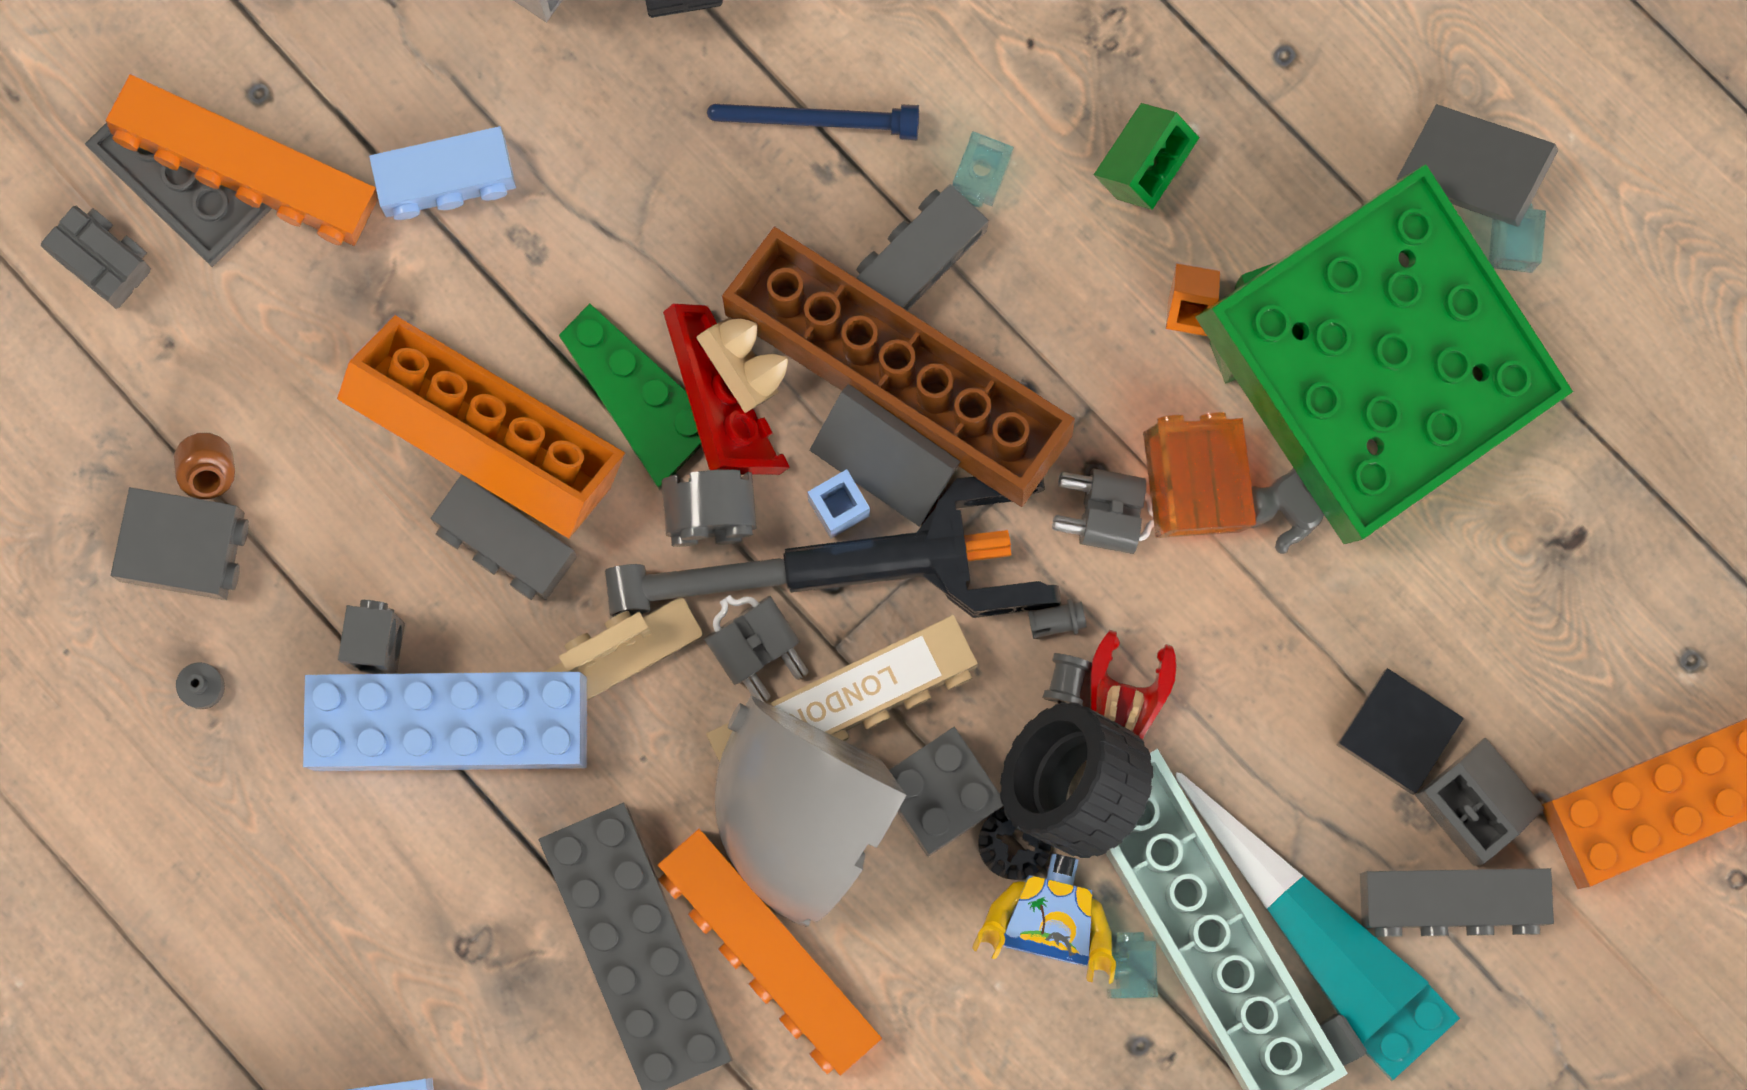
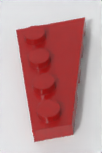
(726, 432)

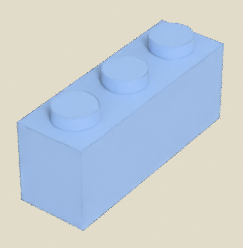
(443, 173)

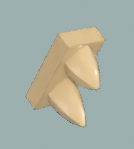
(748, 376)

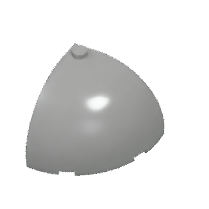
(799, 809)

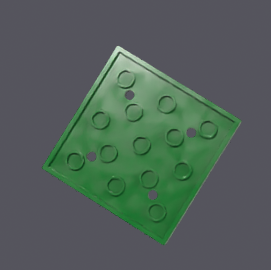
(1384, 355)

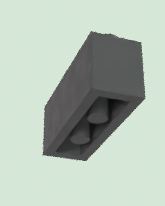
(924, 248)
(502, 539)

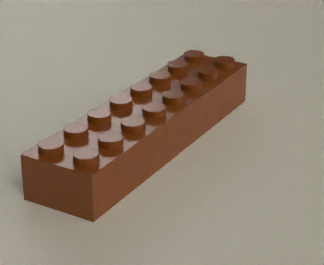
(901, 363)

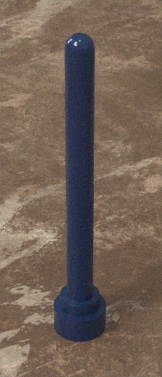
(901, 121)

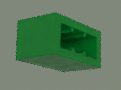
(1146, 156)

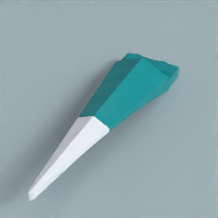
(1361, 977)

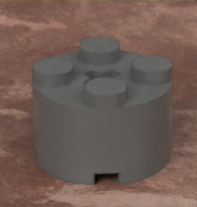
(709, 506)

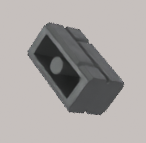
(96, 256)

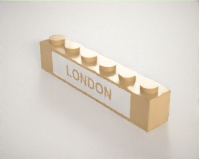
(877, 683)

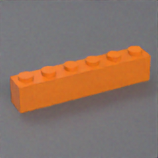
(241, 160)
(769, 952)

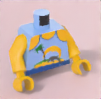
(1051, 920)

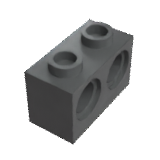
(371, 638)

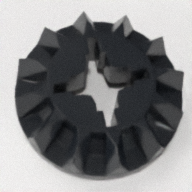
(995, 852)

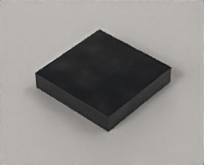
(1400, 731)

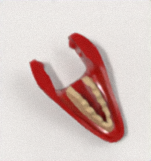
(1126, 704)

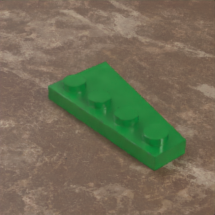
(636, 393)

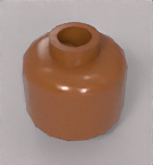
(204, 466)

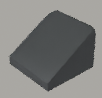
(1343, 1039)

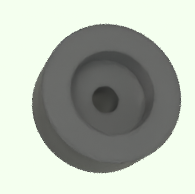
(209, 690)

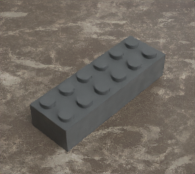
(635, 949)

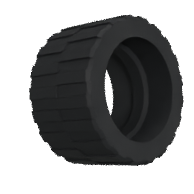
(1109, 793)

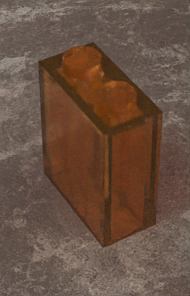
(1199, 476)

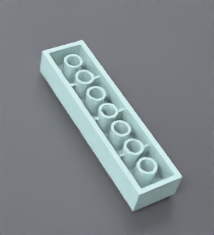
(1220, 947)

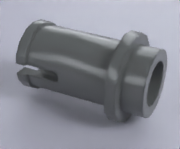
(1057, 619)

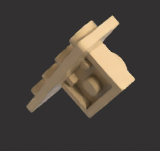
(629, 645)

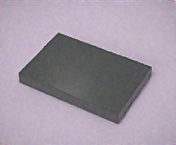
(1482, 163)
(884, 455)

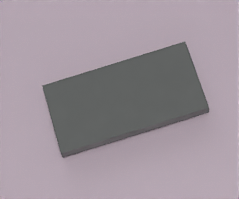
(202, 216)

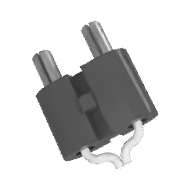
(1110, 510)
(753, 641)

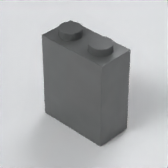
(179, 544)

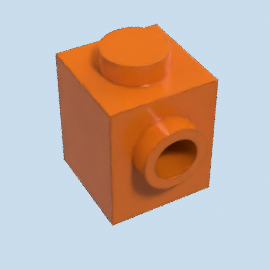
(1191, 294)

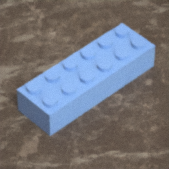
(445, 721)

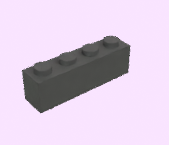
(1456, 899)

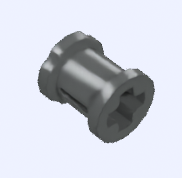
(1067, 679)

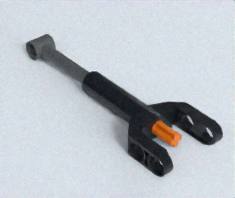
(935, 552)

